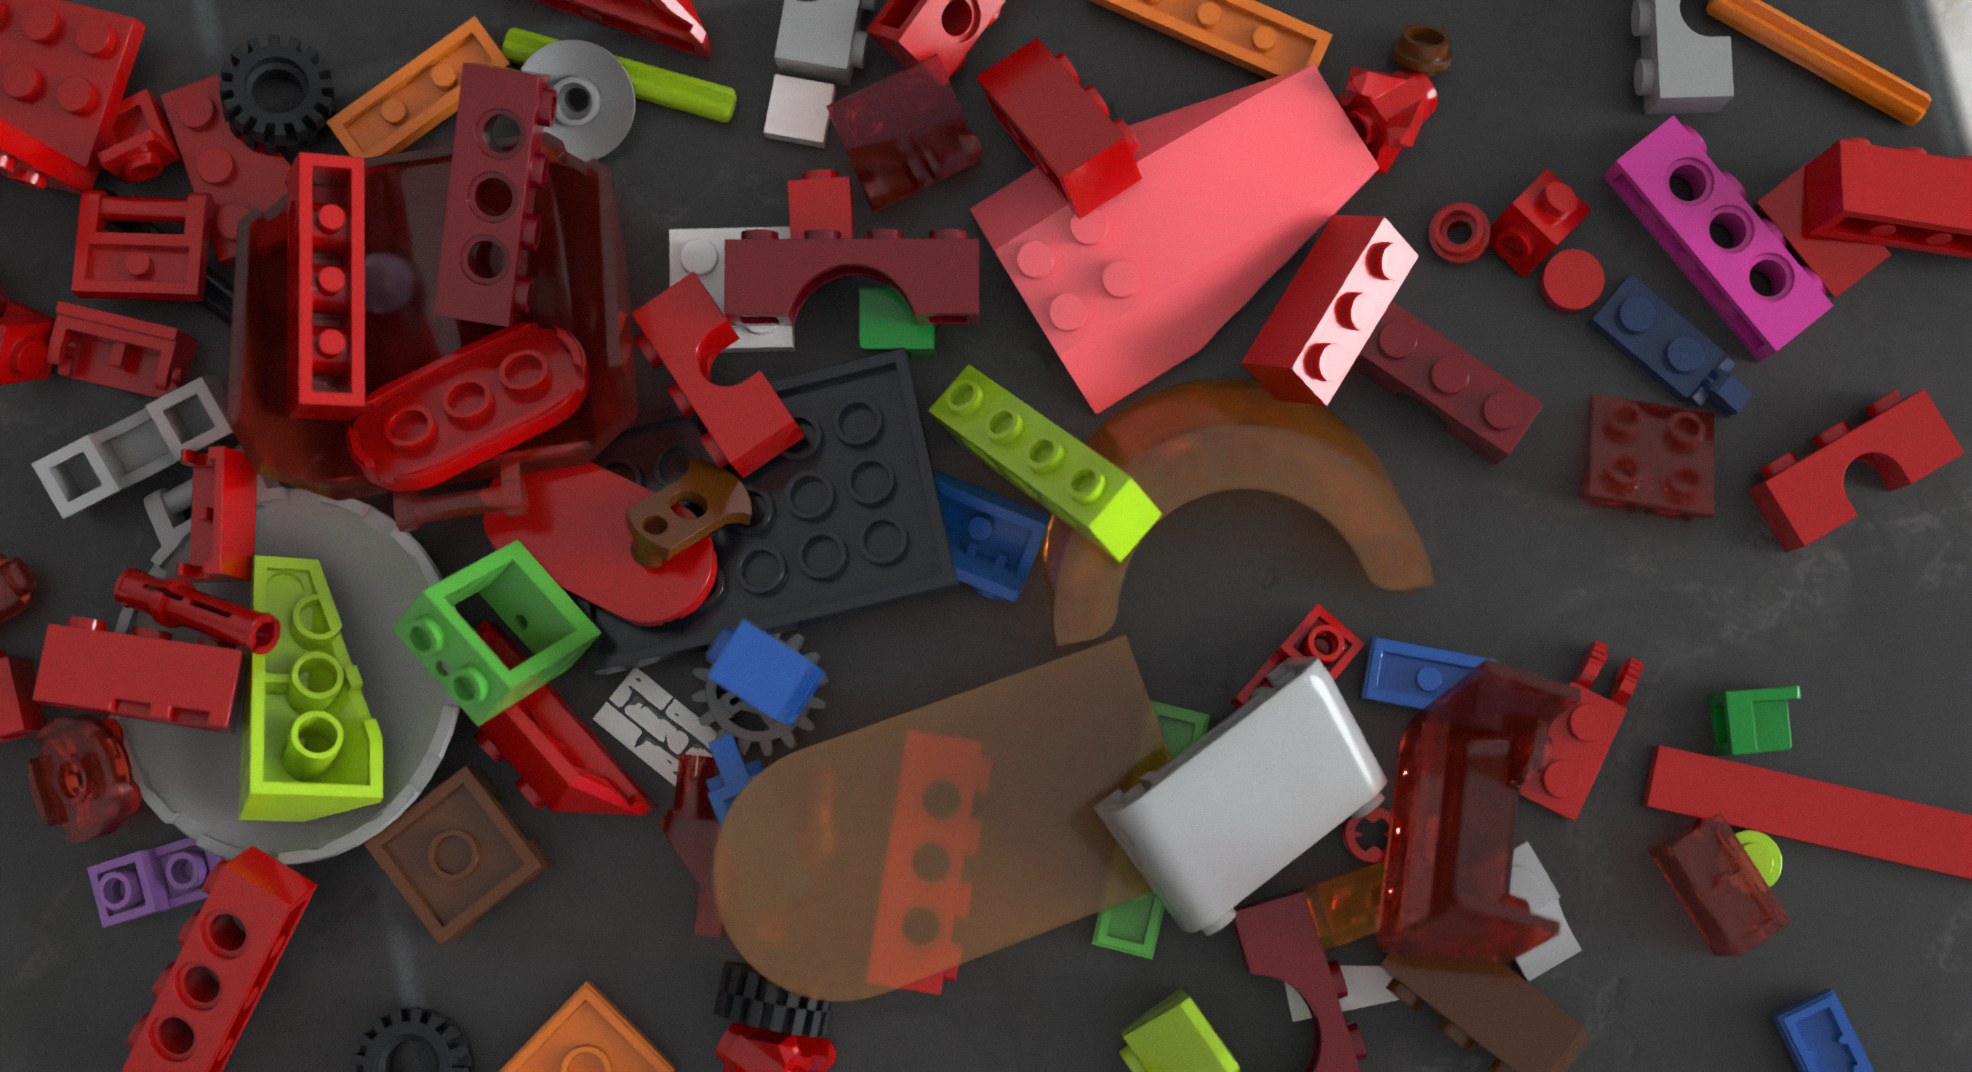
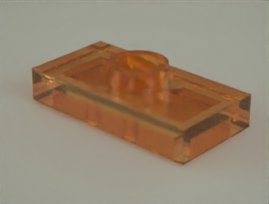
(1346, 905)

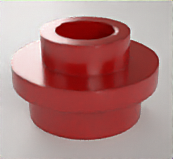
(1451, 217)

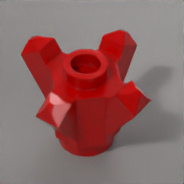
(1388, 110)
(762, 1050)

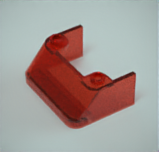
(1459, 818)

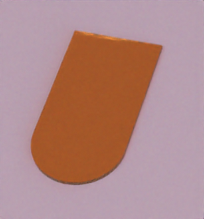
(939, 830)

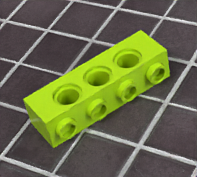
(1046, 463)

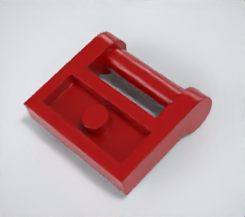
(142, 263)

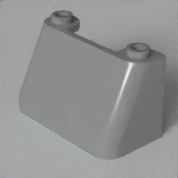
(1247, 796)

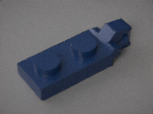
(1669, 348)

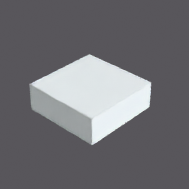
(799, 111)

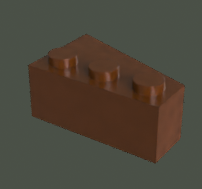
(1491, 1009)

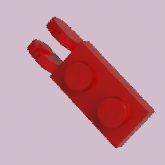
(1582, 736)

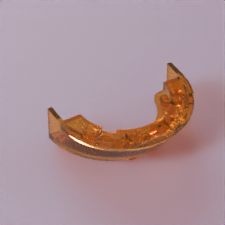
(1229, 438)

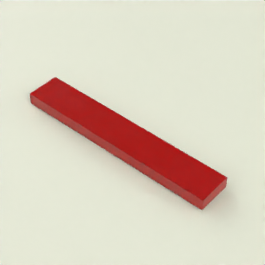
(1810, 811)

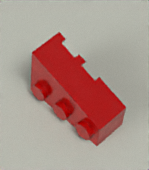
(141, 675)

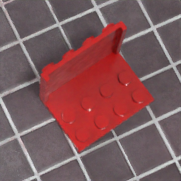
(60, 89)

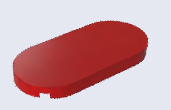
(468, 406)
(584, 545)

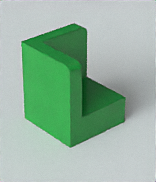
(889, 325)
(1751, 720)

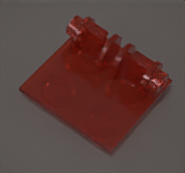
(905, 133)
(1650, 458)

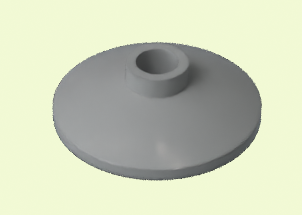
(610, 93)

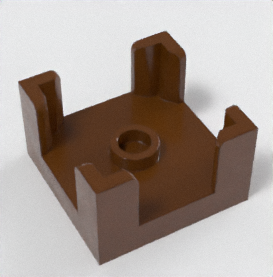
(457, 854)

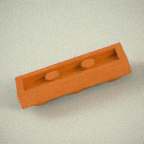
(415, 95)

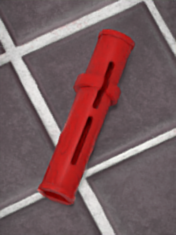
(177, 603)

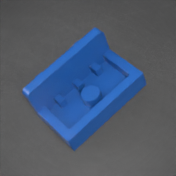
(990, 537)

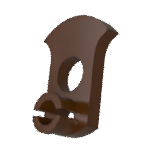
(662, 533)

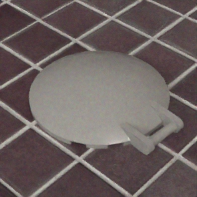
(373, 580)

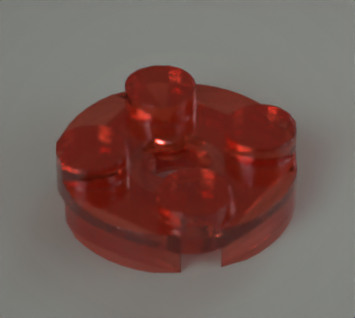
(108, 789)

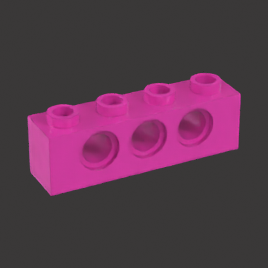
(1718, 273)

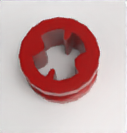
(1370, 852)

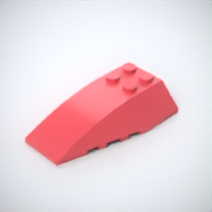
(1185, 248)

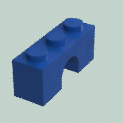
(763, 672)

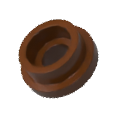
(1422, 49)

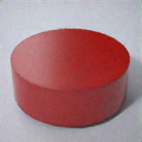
(1571, 281)

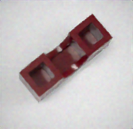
(1467, 394)

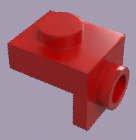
(139, 140)
(1536, 223)
(24, 344)

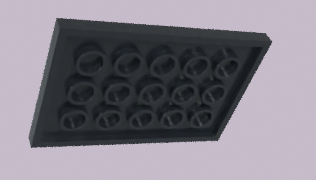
(834, 521)

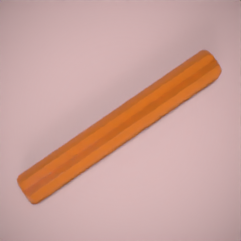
(1823, 57)

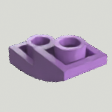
(150, 881)

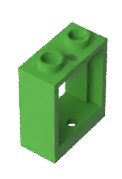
(526, 602)

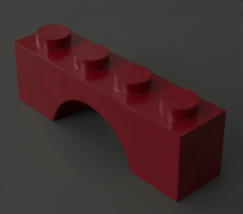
(774, 277)
(1282, 943)

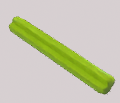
(648, 81)

